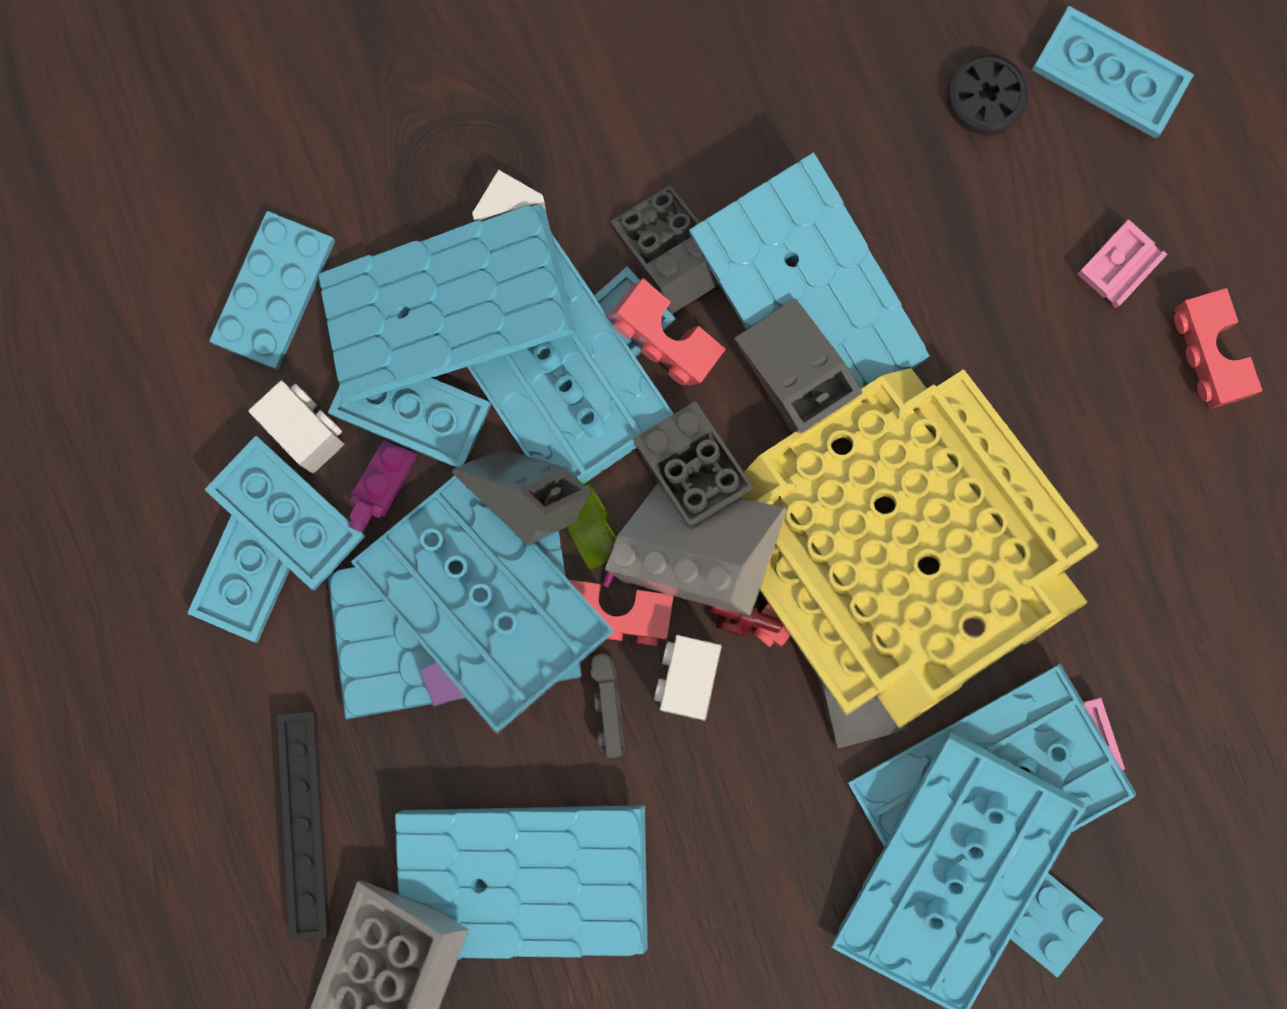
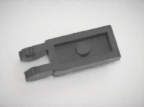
(608, 703)

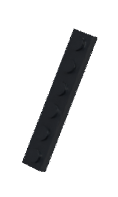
(303, 826)

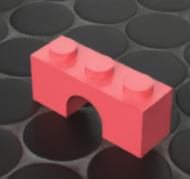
(639, 317)
(1219, 378)
(646, 620)

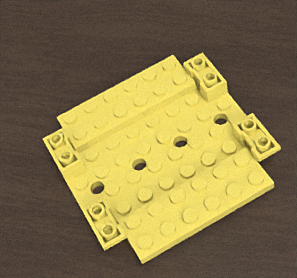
(962, 495)

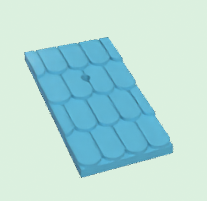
(834, 278)
(445, 303)
(575, 395)
(498, 625)
(379, 654)
(1032, 727)
(957, 873)
(531, 877)

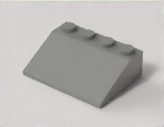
(708, 563)
(389, 954)

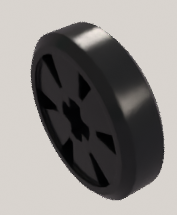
(994, 75)

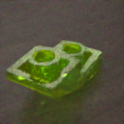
(592, 533)

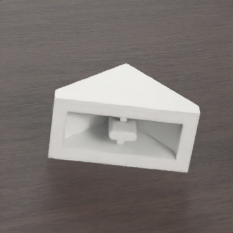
(504, 196)

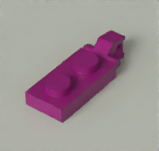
(380, 484)

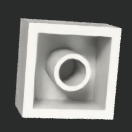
(292, 422)
(688, 678)

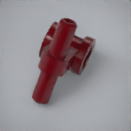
(737, 623)

